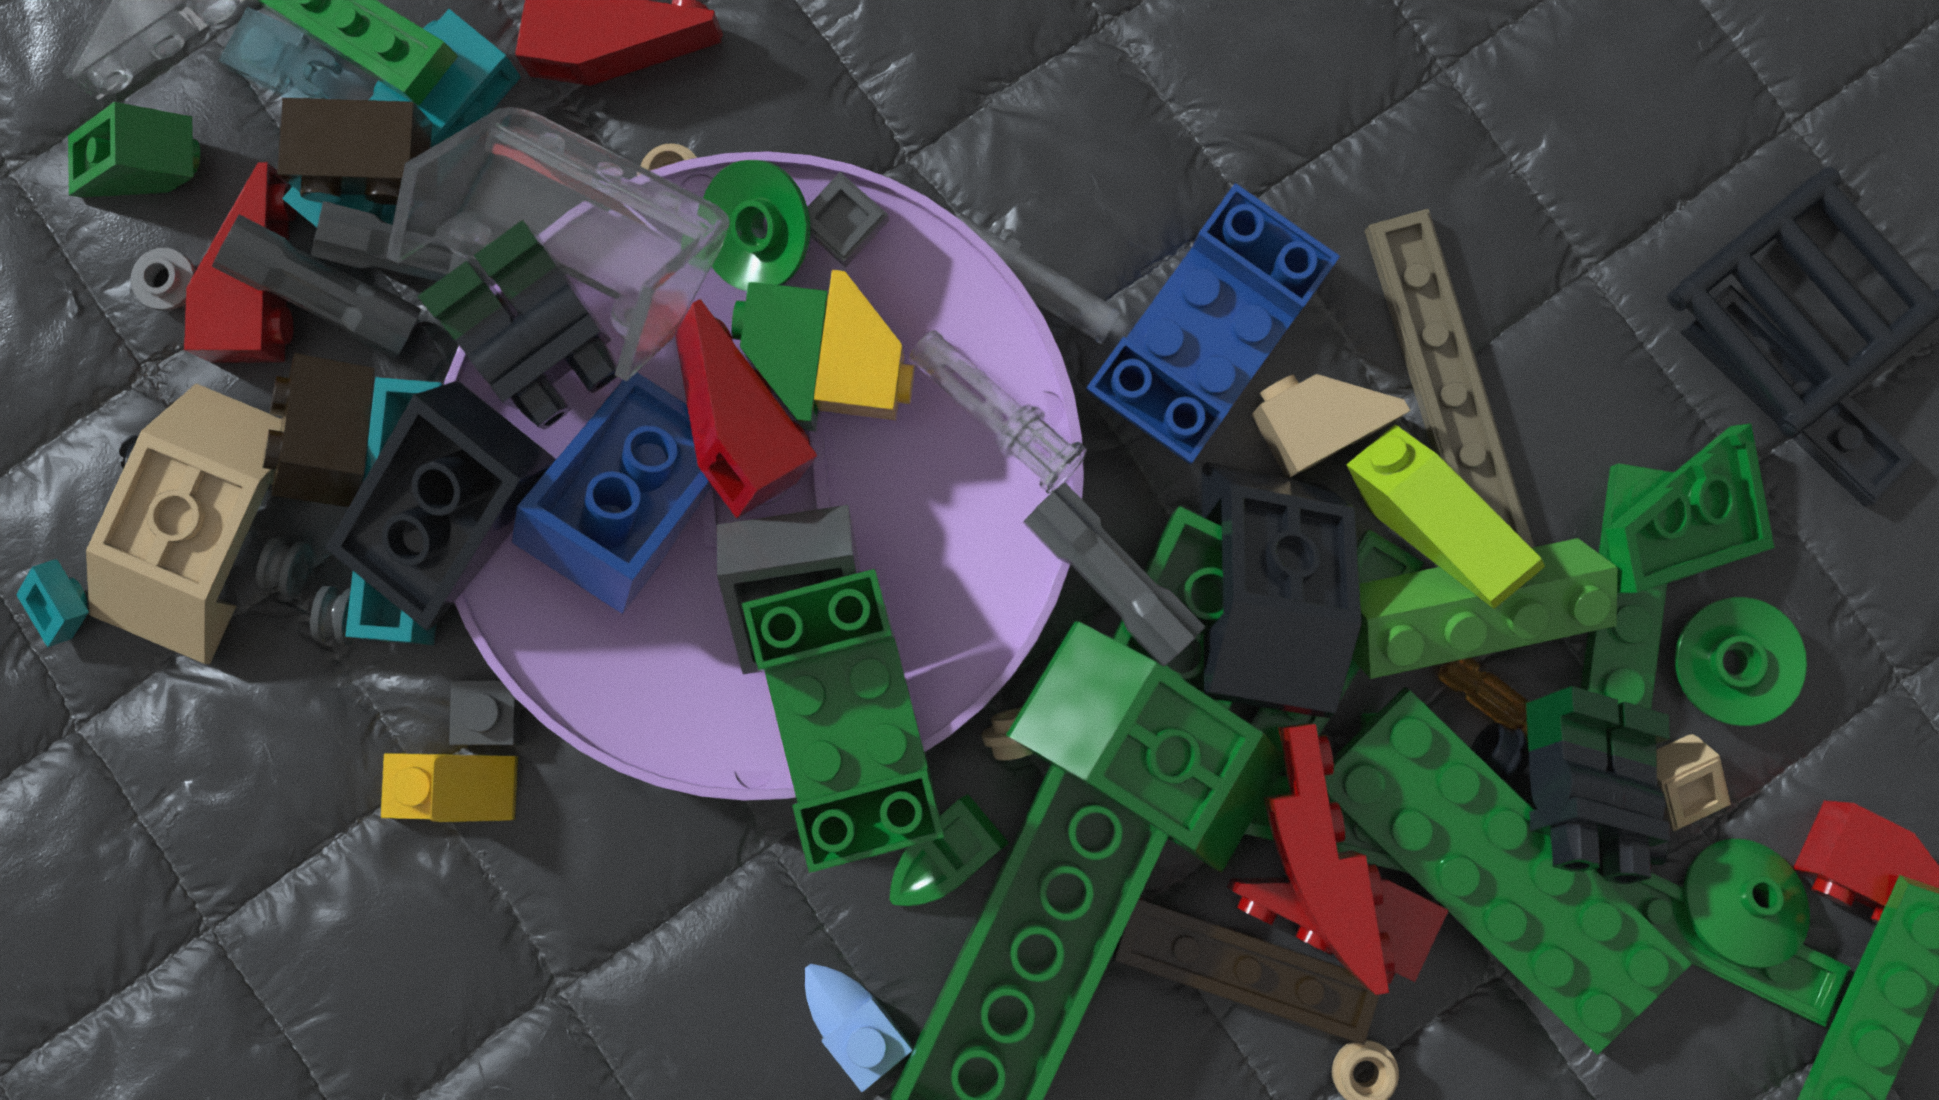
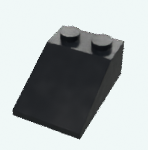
(438, 501)

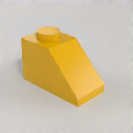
(859, 357)

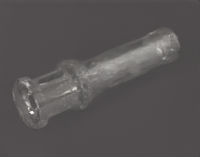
(1019, 432)

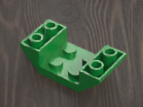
(844, 720)
(1149, 743)

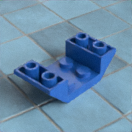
(1213, 323)

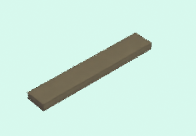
(1443, 360)

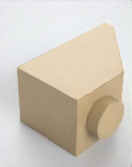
(1320, 418)

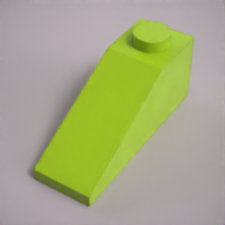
(1442, 516)

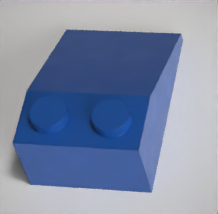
(616, 494)

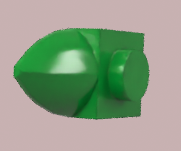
(944, 864)

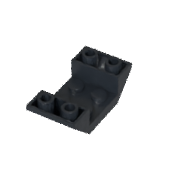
(1285, 592)

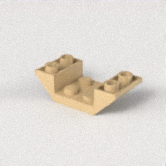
(180, 522)

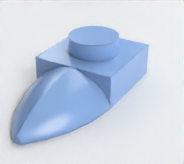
(853, 1025)

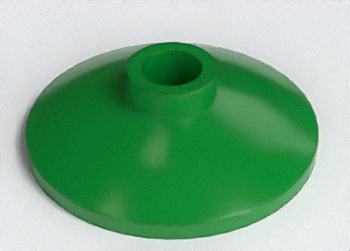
(747, 195)
(1768, 654)
(1725, 913)

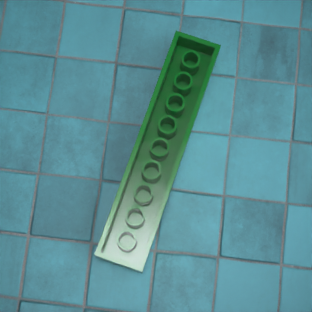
(1057, 895)

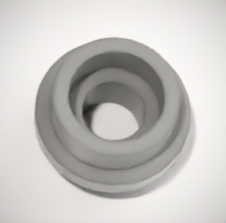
(173, 292)

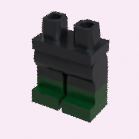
(539, 345)
(1597, 782)

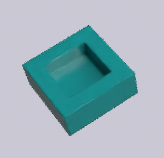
(53, 602)

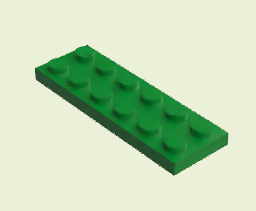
(1475, 854)

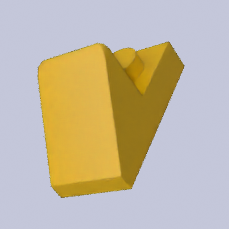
(449, 787)

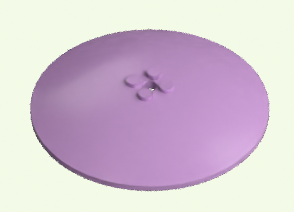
(925, 499)

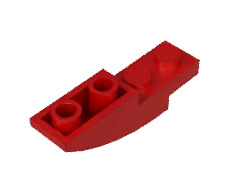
(1331, 886)

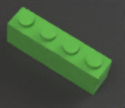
(1436, 620)

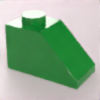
(131, 152)
(782, 340)

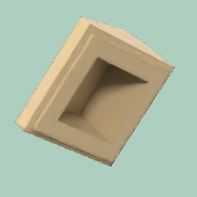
(1691, 781)

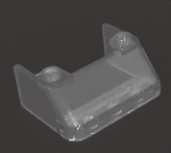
(590, 207)

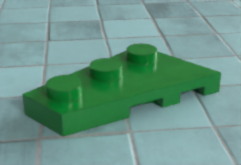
(1695, 518)

